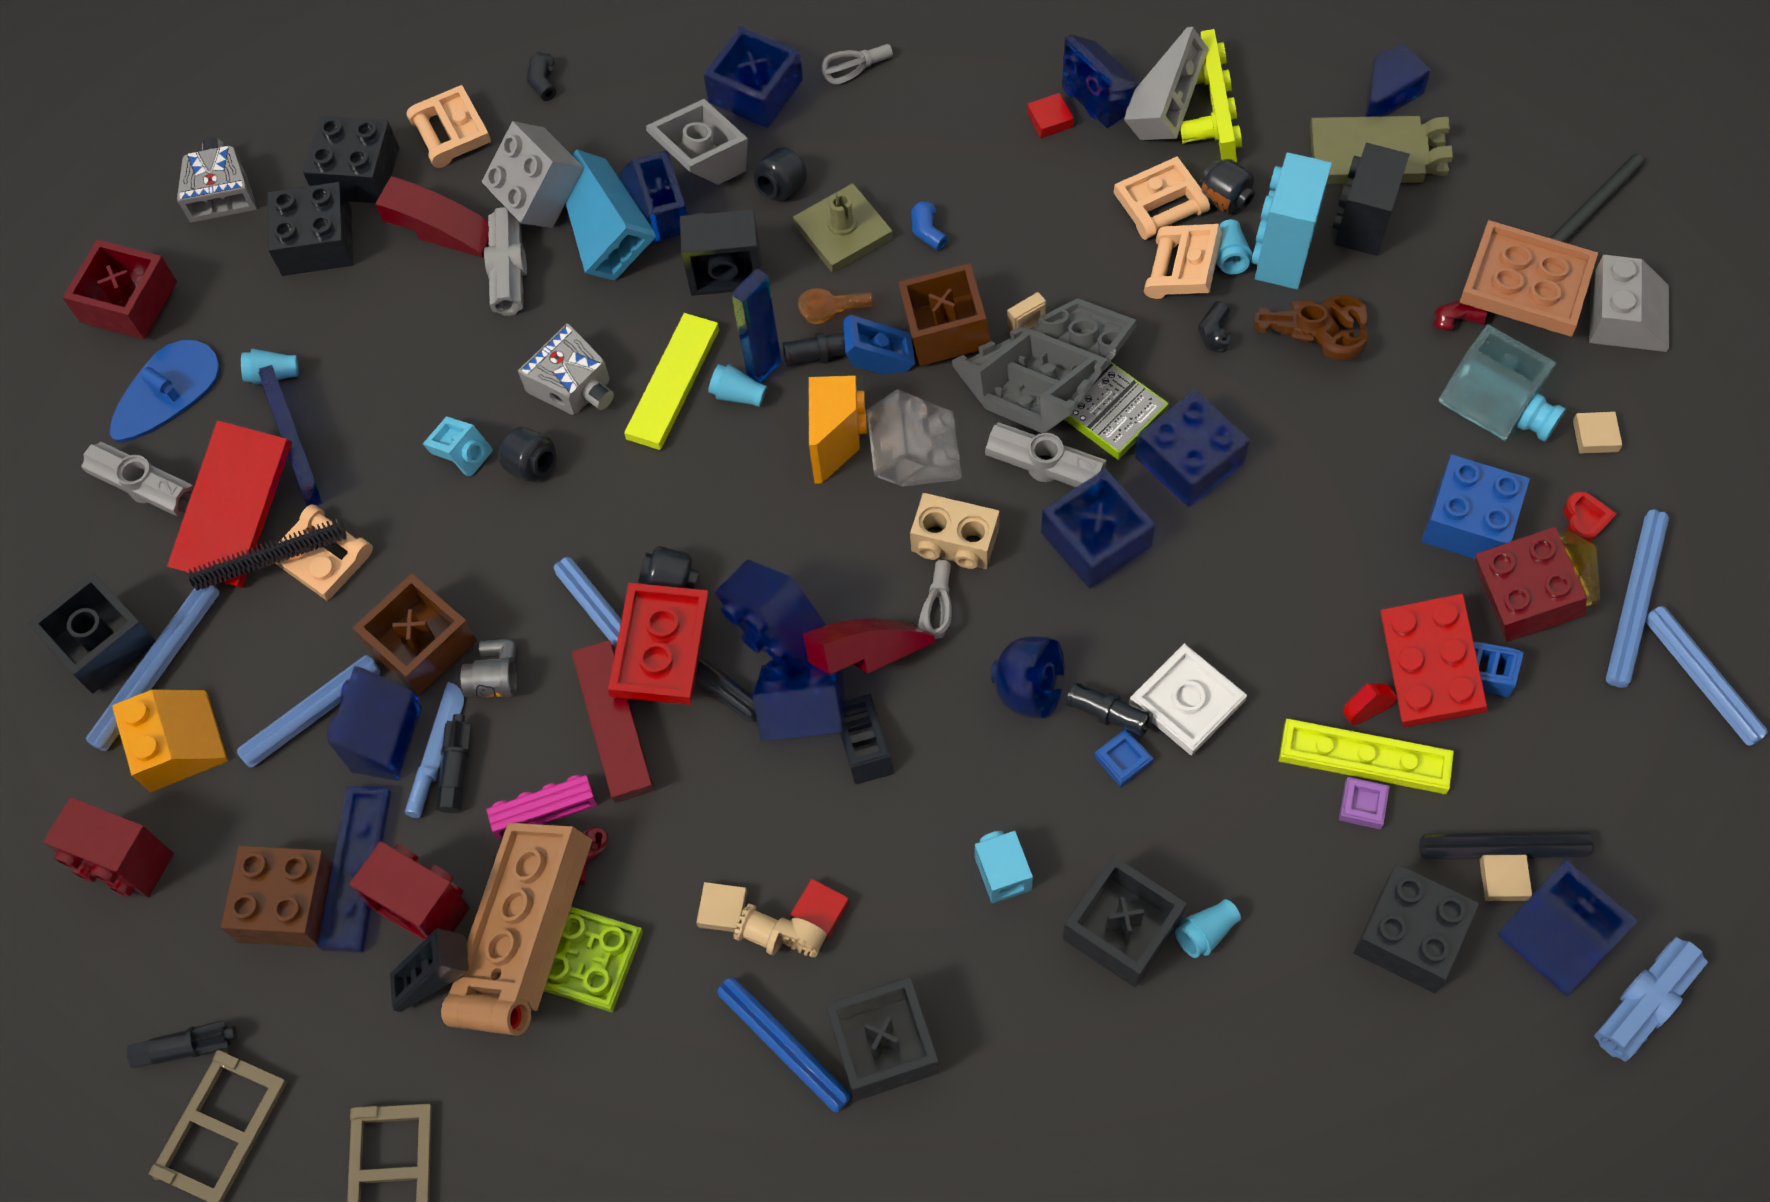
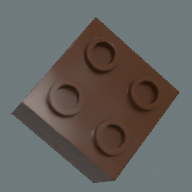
(945, 314)
(415, 634)
(277, 896)

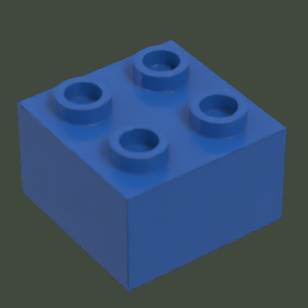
(1474, 507)

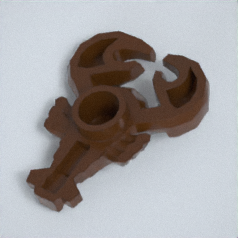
(1318, 324)

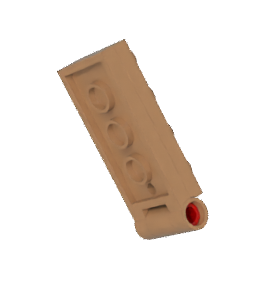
(517, 928)

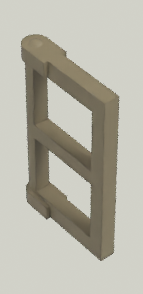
(374, 1114)
(245, 1140)

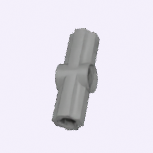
(505, 262)
(1025, 449)
(137, 478)

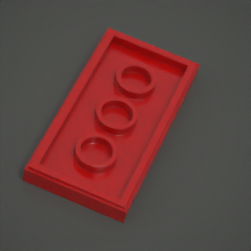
(230, 498)

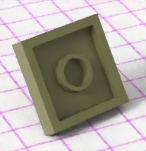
(842, 228)

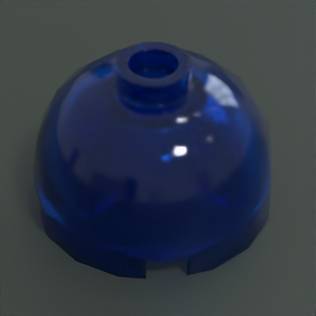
(1028, 675)

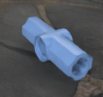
(1651, 999)

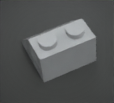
(702, 141)
(1628, 305)

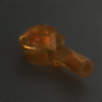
(819, 305)

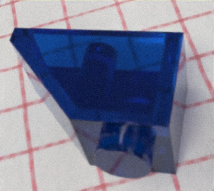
(1395, 81)

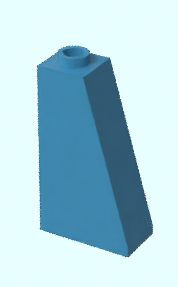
(605, 219)

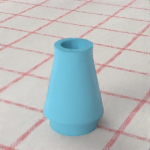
(1234, 252)
(284, 365)
(735, 386)
(1204, 930)

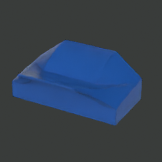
(877, 346)

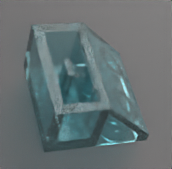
(1496, 382)

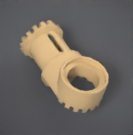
(772, 932)

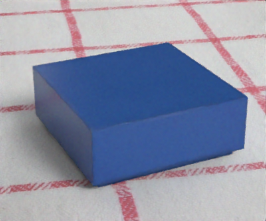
(1123, 758)

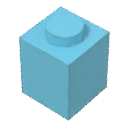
(1003, 865)

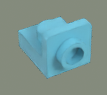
(460, 444)

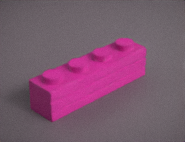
(543, 806)

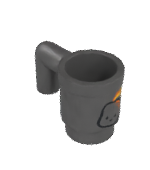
(492, 676)

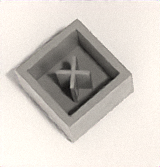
(532, 174)

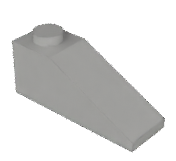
(1166, 91)

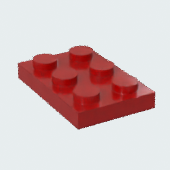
(659, 643)
(1433, 661)

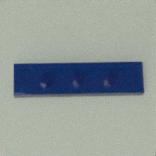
(757, 326)
(288, 431)
(360, 831)

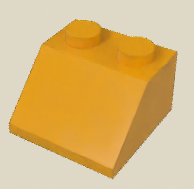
(835, 423)
(169, 736)

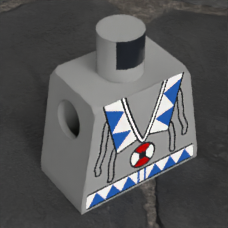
(214, 183)
(567, 374)

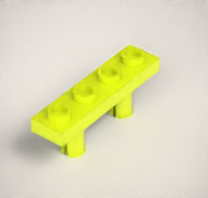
(1224, 109)

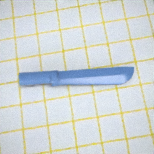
(451, 704)

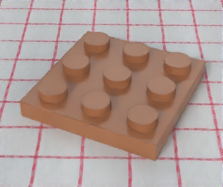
(1529, 278)

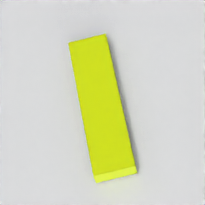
(672, 381)
(1366, 756)

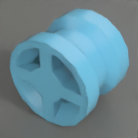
(1541, 417)

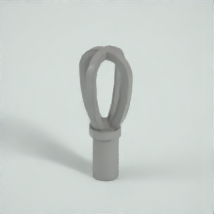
(864, 59)
(939, 589)

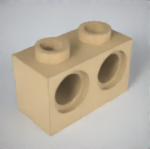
(958, 522)

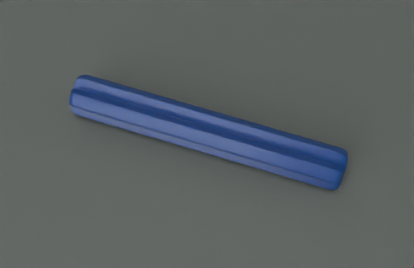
(784, 1044)

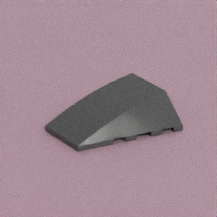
(1046, 368)

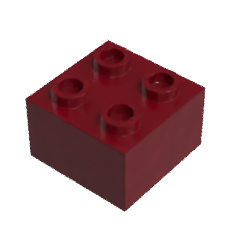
(120, 289)
(1531, 584)
(107, 849)
(409, 892)

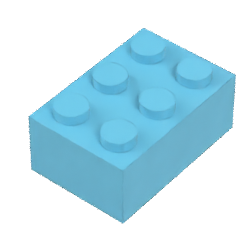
(1289, 219)

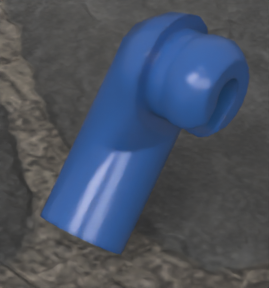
(923, 227)

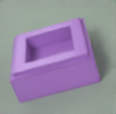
(1364, 803)

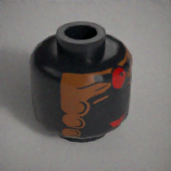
(1227, 185)

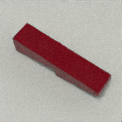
(612, 724)

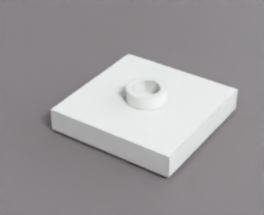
(1188, 699)

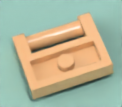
(459, 121)
(1157, 187)
(1193, 262)
(320, 568)

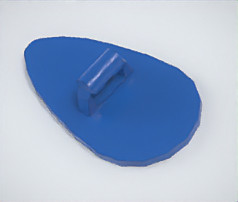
(165, 389)

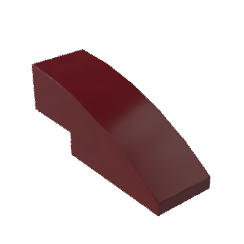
(433, 217)
(863, 643)

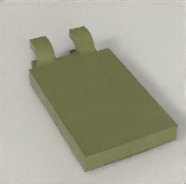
(1343, 137)

